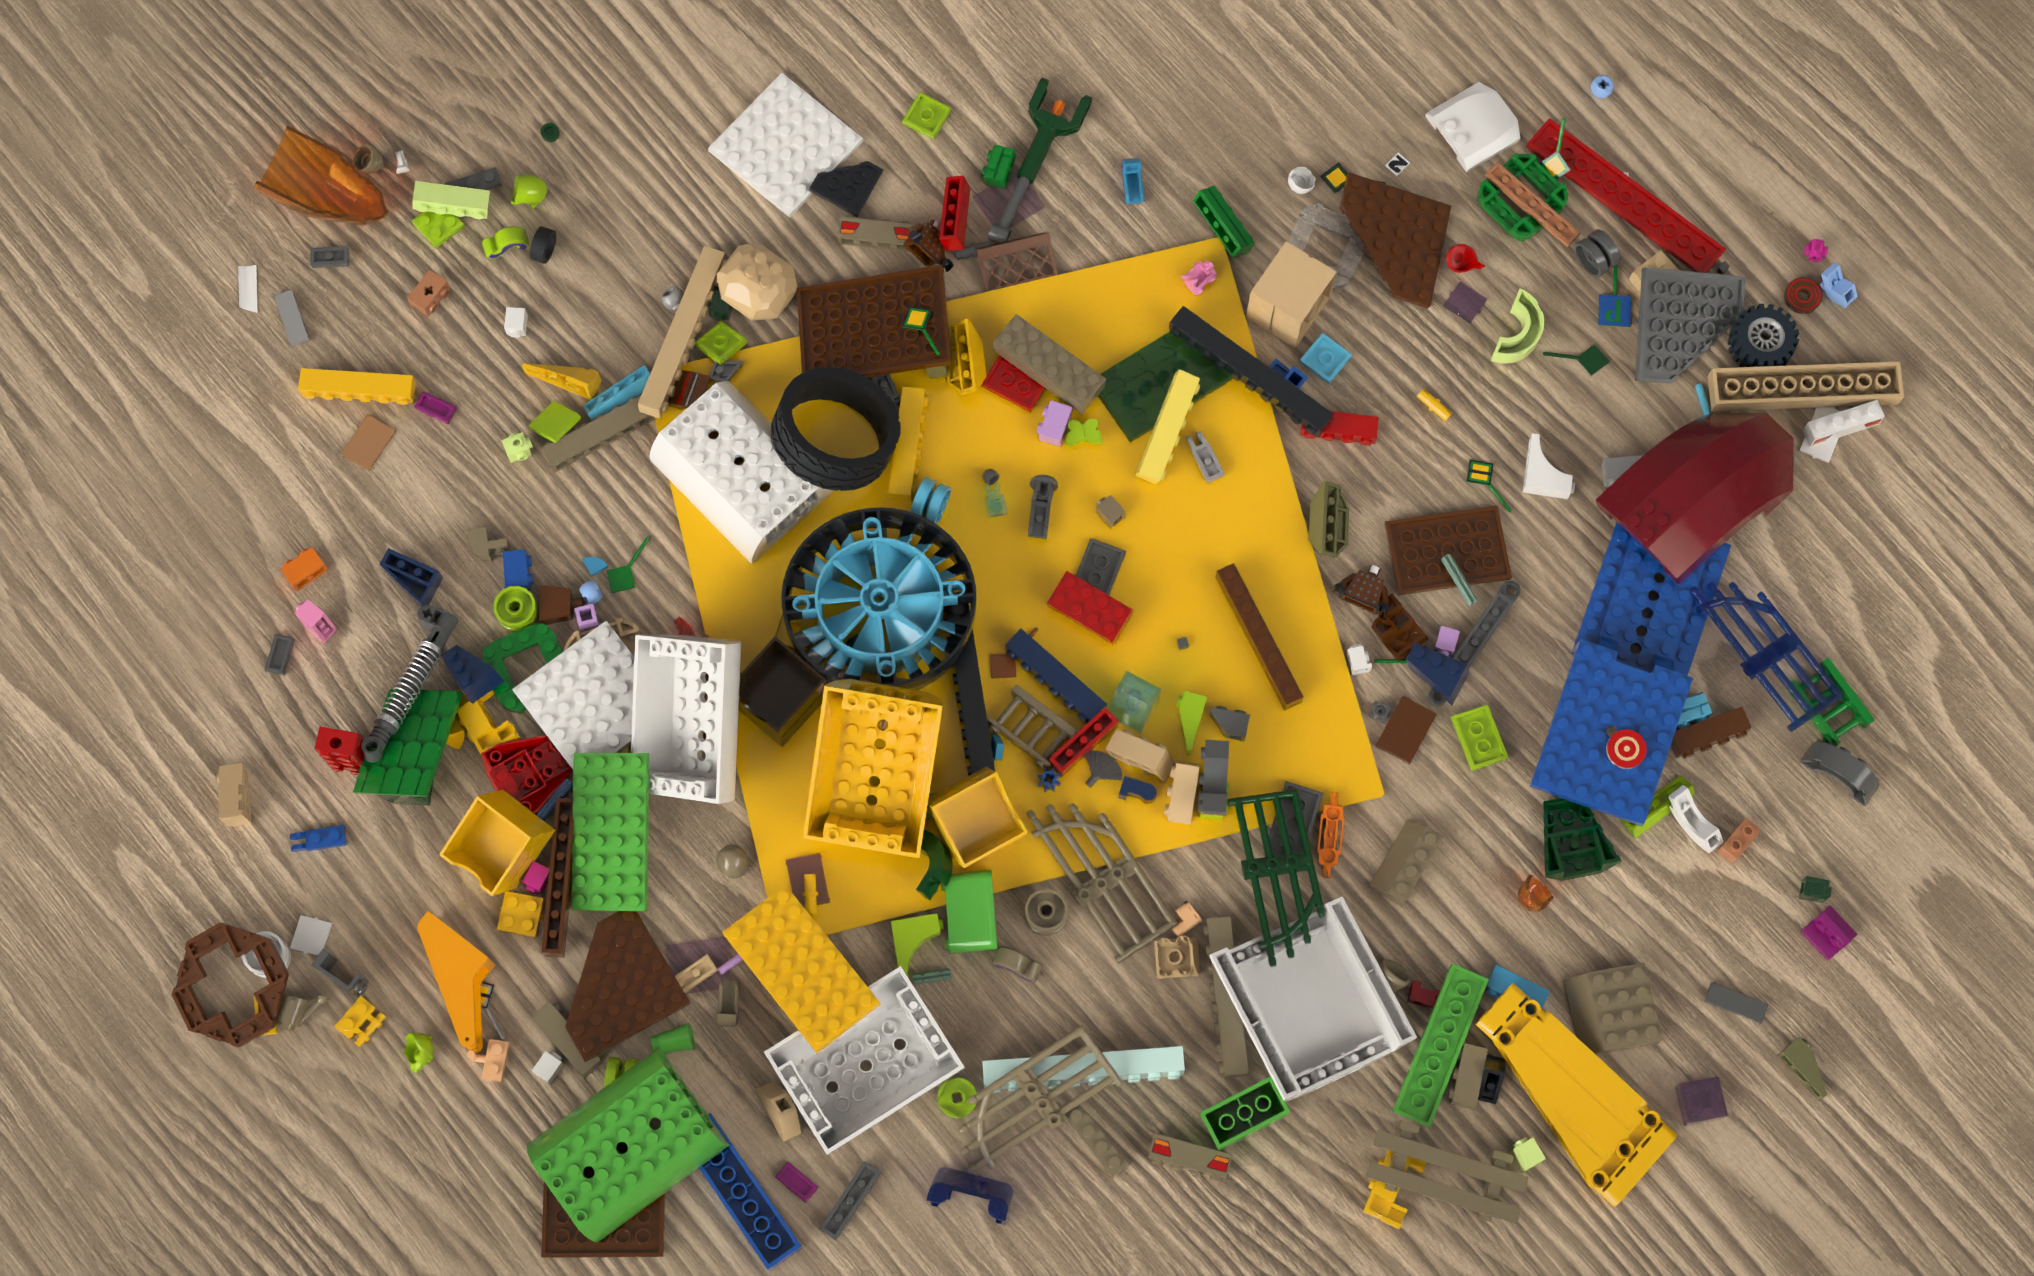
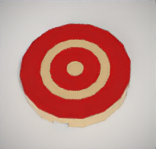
(1626, 749)

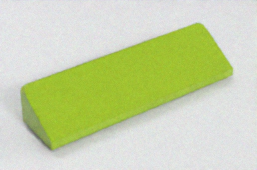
(1659, 806)

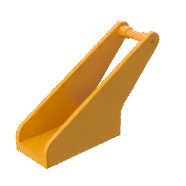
(459, 974)

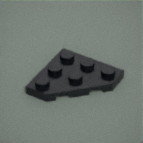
(847, 186)

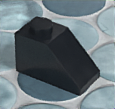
(1492, 1079)

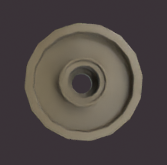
(1046, 900)

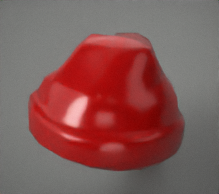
(1462, 259)

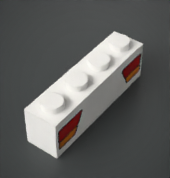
(1843, 423)

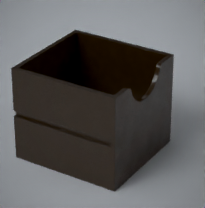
(779, 691)

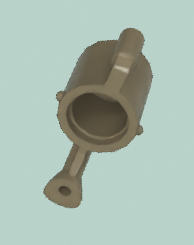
(295, 1010)

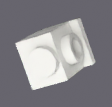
(1358, 660)

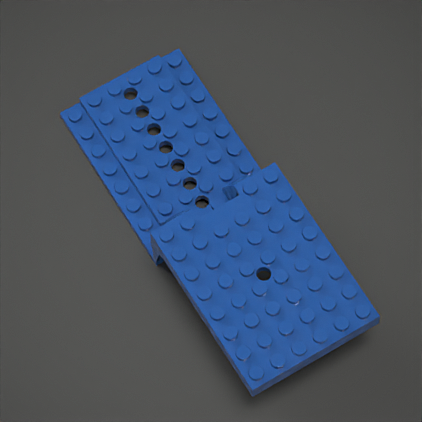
(1622, 688)

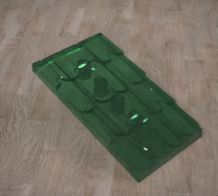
(1141, 382)

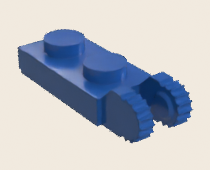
(320, 838)

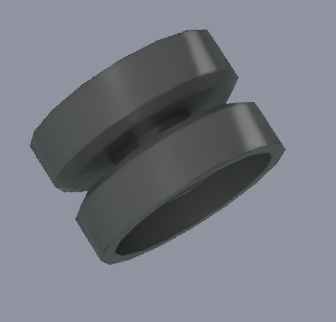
(1597, 253)

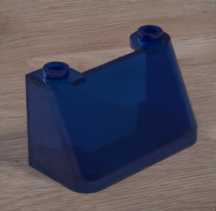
(951, 1180)

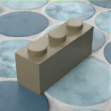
(1468, 1076)

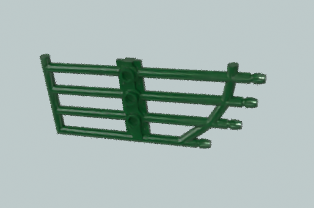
(1276, 865)

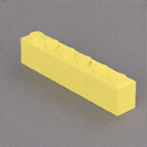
(1167, 427)

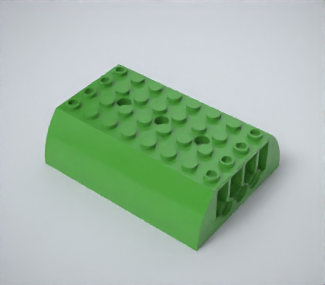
(654, 1157)

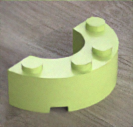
(1532, 322)

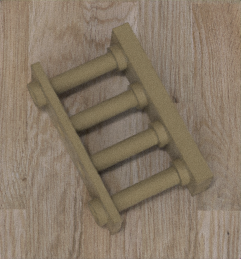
(1034, 708)

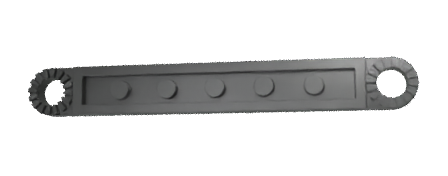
(1483, 630)

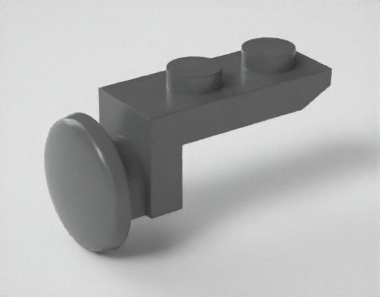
(1040, 505)

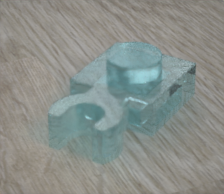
(995, 503)

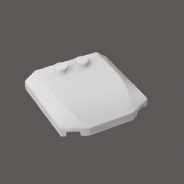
(1476, 125)

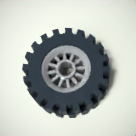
(1748, 330)

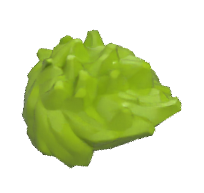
(418, 1050)

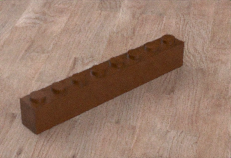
(1259, 636)
(559, 881)

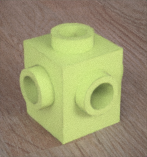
(517, 447)

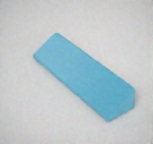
(618, 393)

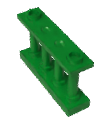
(1849, 701)

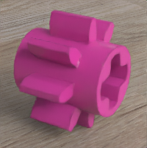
(1816, 250)

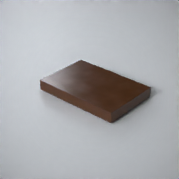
(1406, 730)

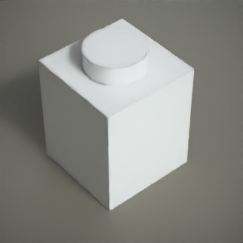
(515, 321)
(548, 1066)

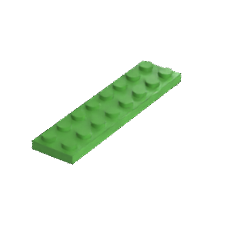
(1440, 1045)

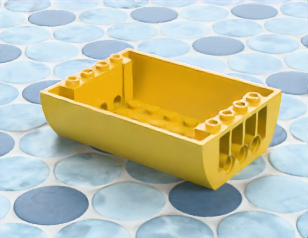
(849, 757)

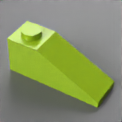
(1190, 715)

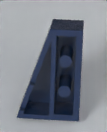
(412, 576)
(471, 673)

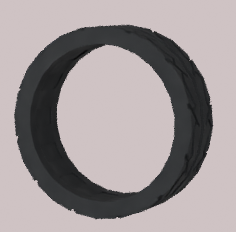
(849, 389)

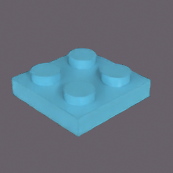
(1325, 358)

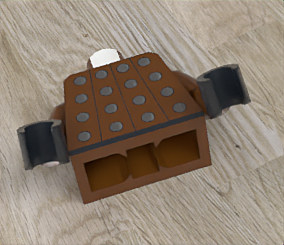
(925, 244)
(1364, 590)

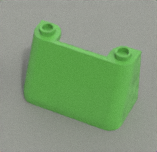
(970, 913)

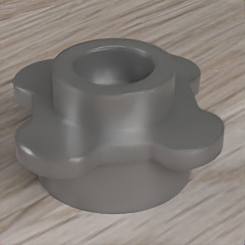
(1374, 714)

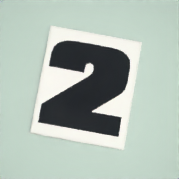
(1397, 164)

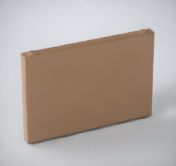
(368, 442)

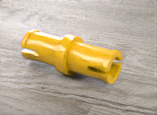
(1434, 405)
(810, 893)

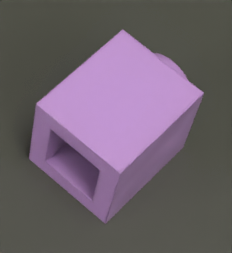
(587, 617)
(1446, 641)

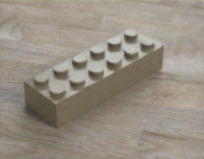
(1049, 364)

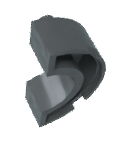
(1843, 767)
(1214, 779)

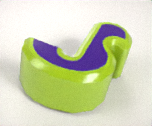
(505, 240)

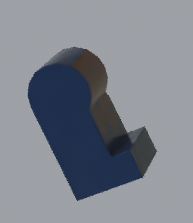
(1137, 789)

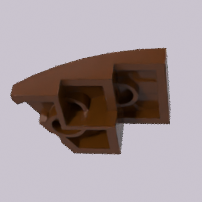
(1398, 629)

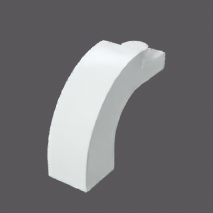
(1692, 821)

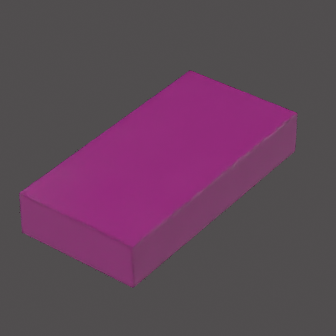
(435, 407)
(796, 1182)

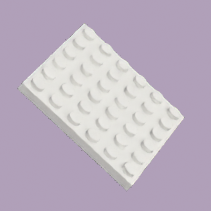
(785, 144)
(584, 695)

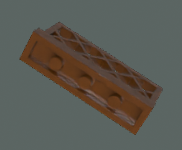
(1012, 246)

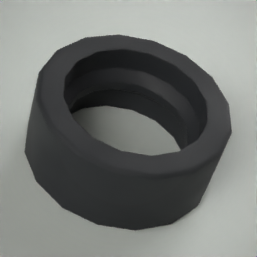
(543, 245)

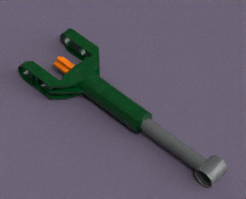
(1049, 126)

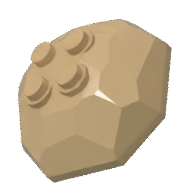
(757, 282)

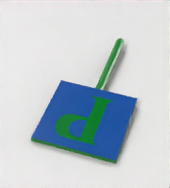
(1614, 309)

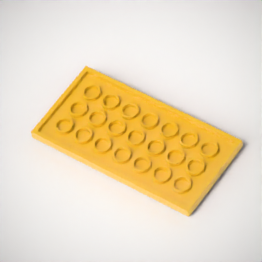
(801, 968)

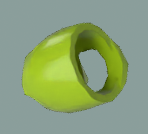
(529, 190)

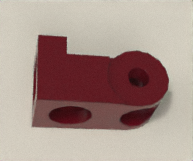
(1422, 996)

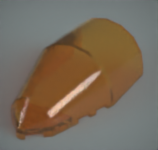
(319, 183)

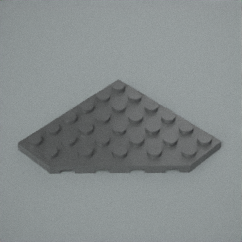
(1682, 318)

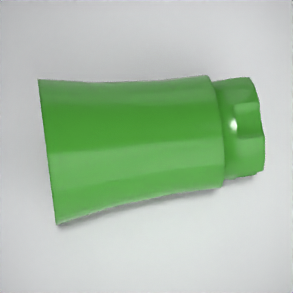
(674, 1039)

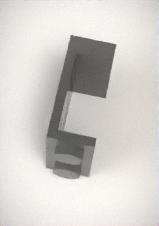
(326, 961)

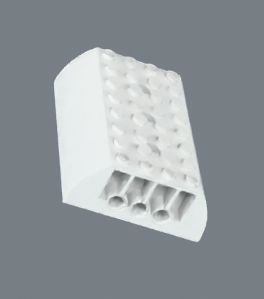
(731, 492)
(895, 1074)

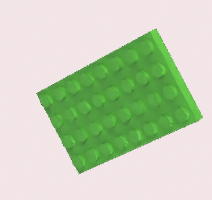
(610, 831)

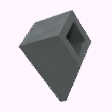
(1231, 723)

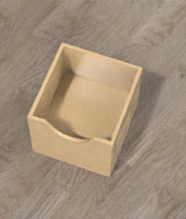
(1290, 294)

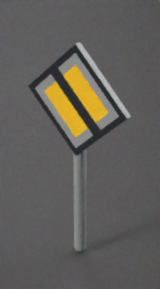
(486, 993)

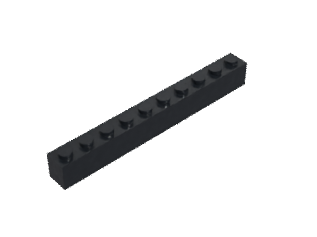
(1250, 371)
(970, 695)

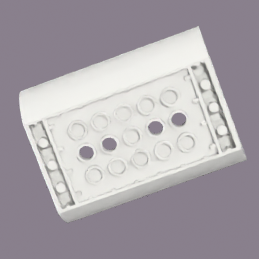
(674, 714)

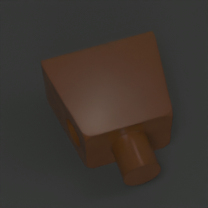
(556, 604)

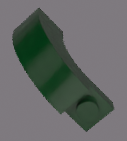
(939, 865)

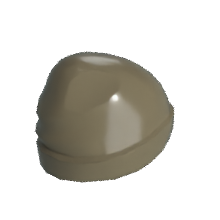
(368, 160)
(732, 861)
(1394, 974)

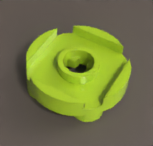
(945, 1098)

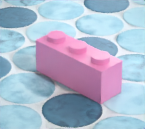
(315, 620)

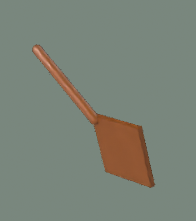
(1003, 666)

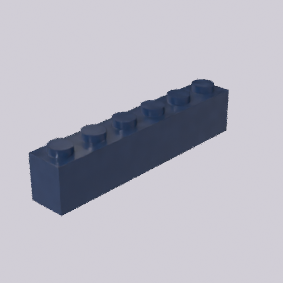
(1055, 676)

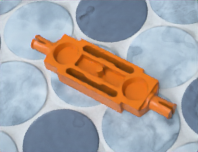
(1328, 855)

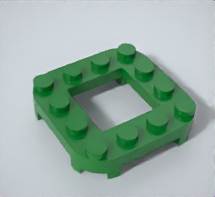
(1540, 178)
(512, 644)

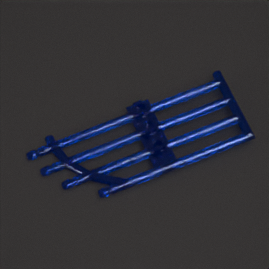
(1771, 654)

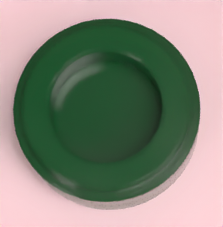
(550, 132)

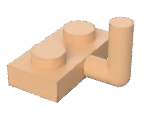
(493, 1061)

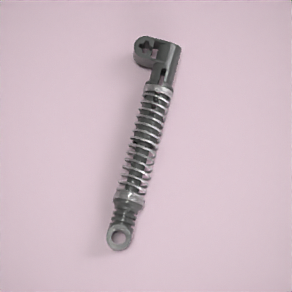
(428, 652)

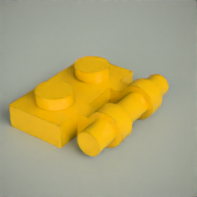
(356, 1017)

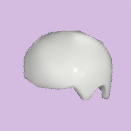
(1301, 180)

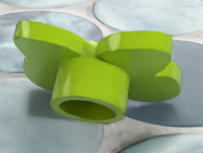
(1083, 432)

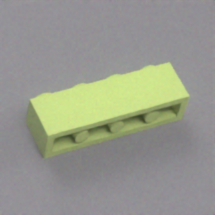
(451, 200)

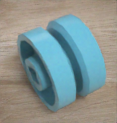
(931, 500)

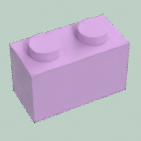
(1054, 423)

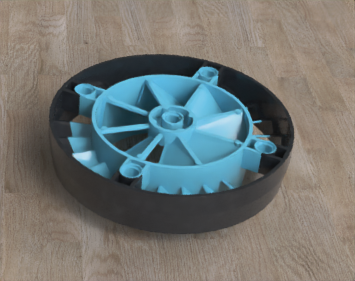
(910, 603)

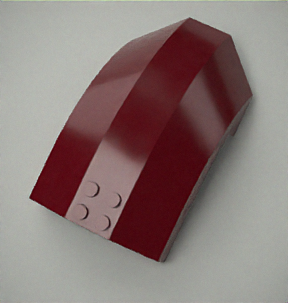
(1702, 487)

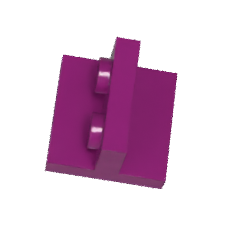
(1829, 933)

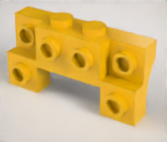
(481, 726)
(1381, 1201)

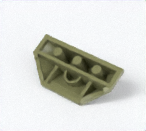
(1329, 520)

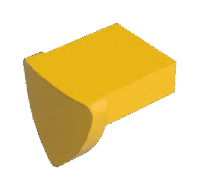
(456, 735)

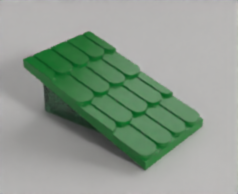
(414, 752)

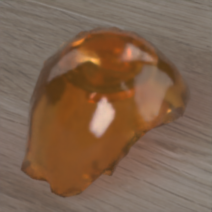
(1534, 895)

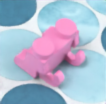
(1199, 276)

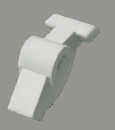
(401, 162)

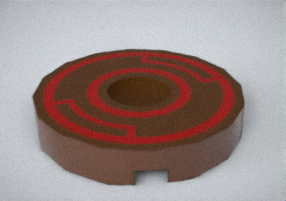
(1807, 286)

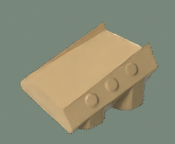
(1177, 957)

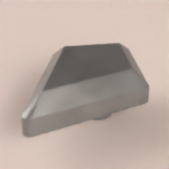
(725, 371)

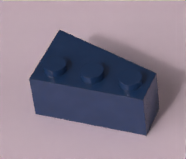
(1438, 670)

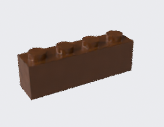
(1710, 732)

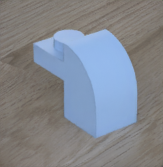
(1836, 287)

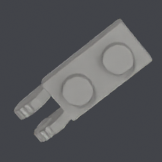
(1205, 458)

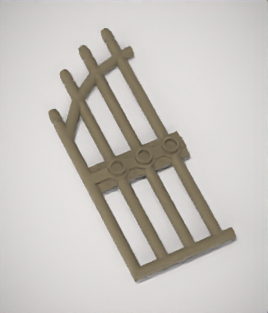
(1107, 879)
(1040, 1098)

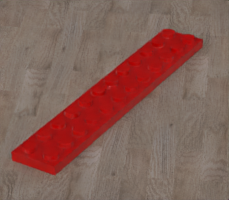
(1629, 199)

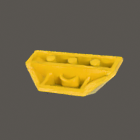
(968, 359)

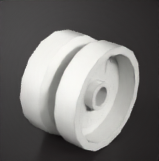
(251, 961)

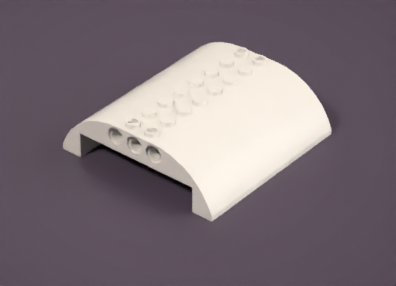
(1318, 1010)

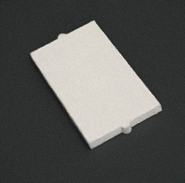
(1823, 450)

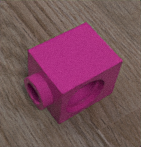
(536, 878)

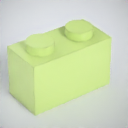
(1527, 1154)

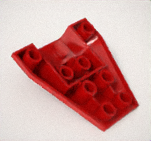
(526, 769)

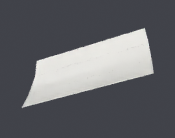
(247, 287)

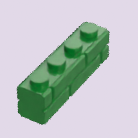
(1223, 221)

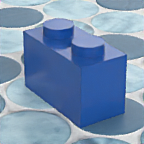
(517, 569)

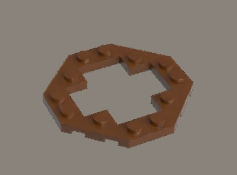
(268, 998)

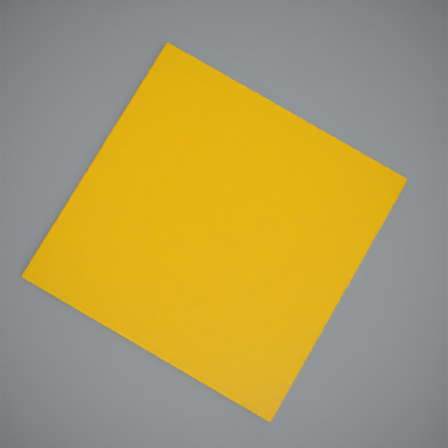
(1173, 546)

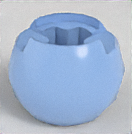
(1597, 89)
(591, 592)

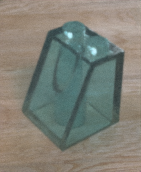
(1134, 701)

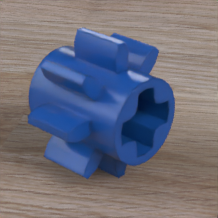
(1047, 786)

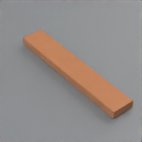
(1532, 204)

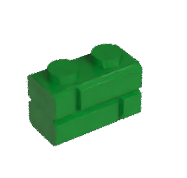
(999, 166)

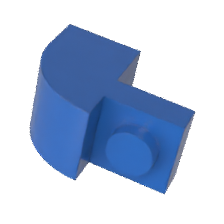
(1294, 376)

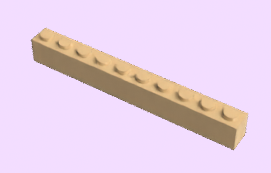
(682, 333)

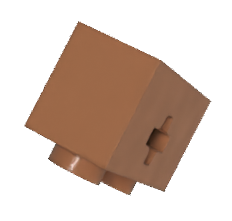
(421, 295)
(1739, 840)

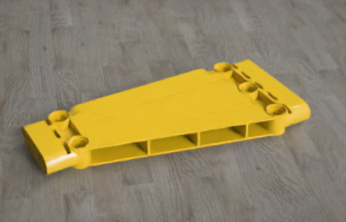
(1578, 1096)

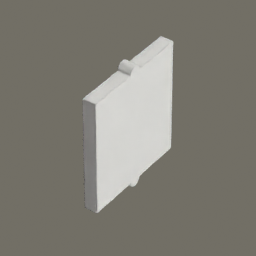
(310, 935)

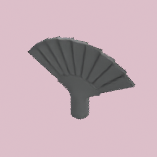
(1102, 767)

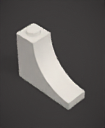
(1542, 477)

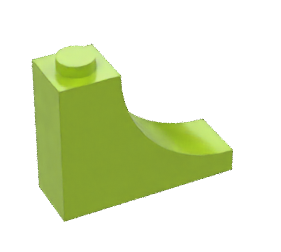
(913, 933)

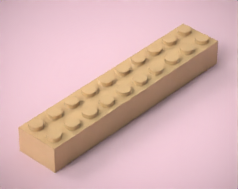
(1805, 386)

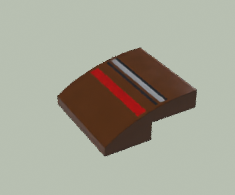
(689, 389)

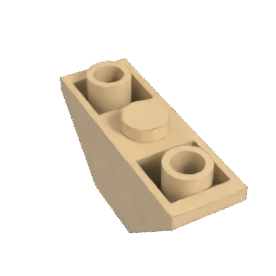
(780, 1110)

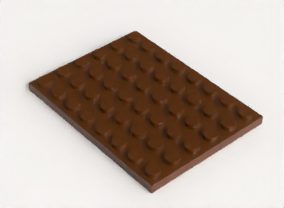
(861, 322)

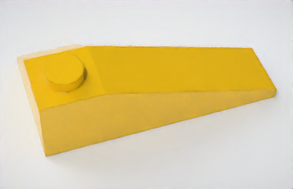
(573, 379)

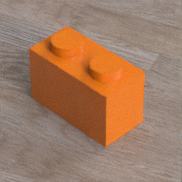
(303, 568)

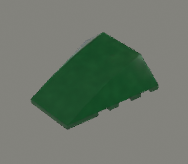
(1574, 842)

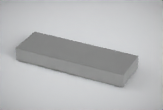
(291, 318)

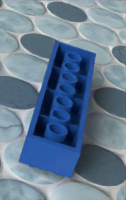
(750, 1206)

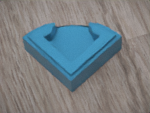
(594, 565)
(997, 747)

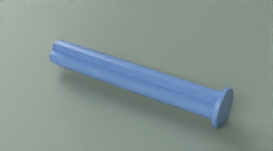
(550, 804)

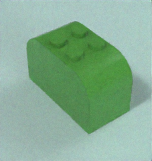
(1245, 1113)

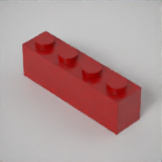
(954, 213)
(1349, 429)
(1083, 742)

